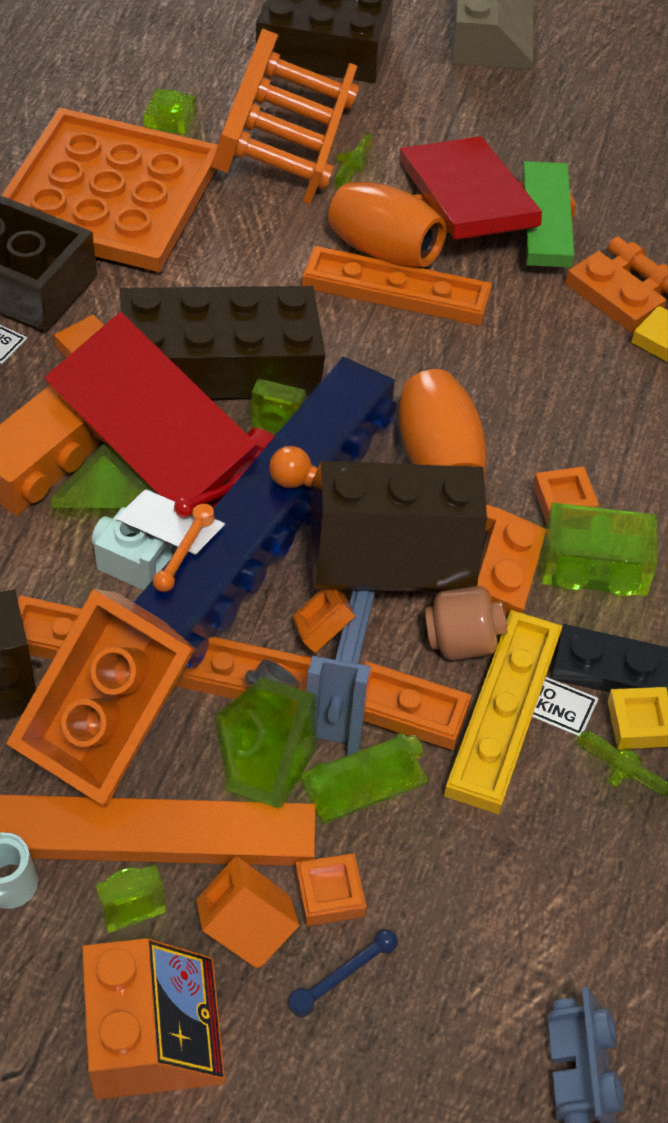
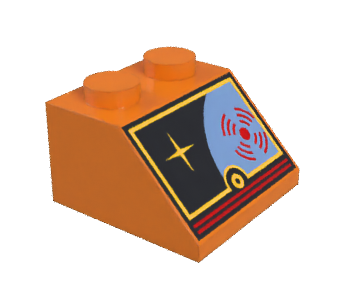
(150, 1019)

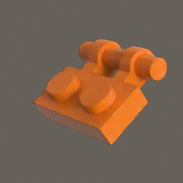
(613, 287)

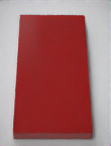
(470, 187)
(150, 412)

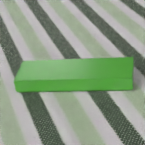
(553, 240)

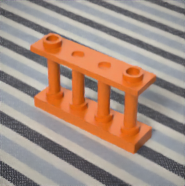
(247, 115)

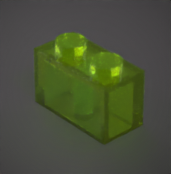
(600, 549)

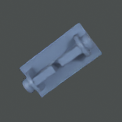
(584, 1036)

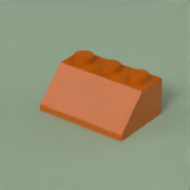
(101, 694)

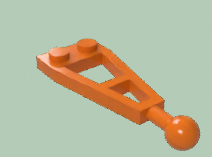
(509, 548)

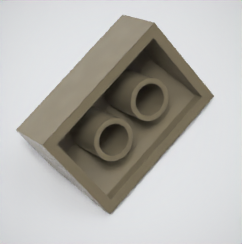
(493, 33)

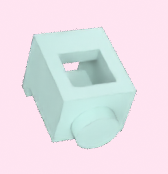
(129, 552)

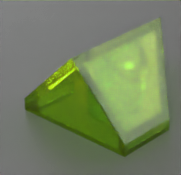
(100, 483)
(267, 740)

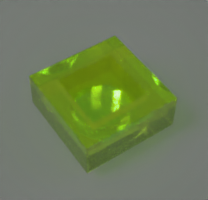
(170, 111)
(274, 404)
(131, 897)

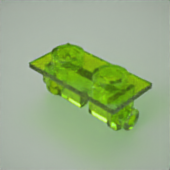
(365, 777)

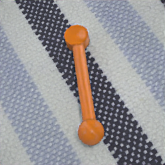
(202, 517)

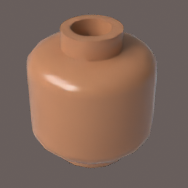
(465, 623)

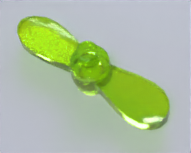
(353, 161)
(624, 763)

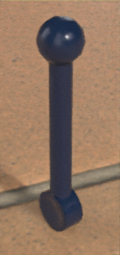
(302, 1000)

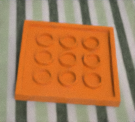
(118, 182)

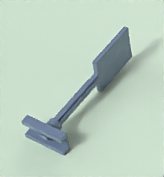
(343, 682)

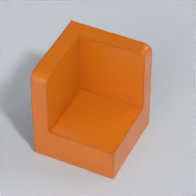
(246, 913)

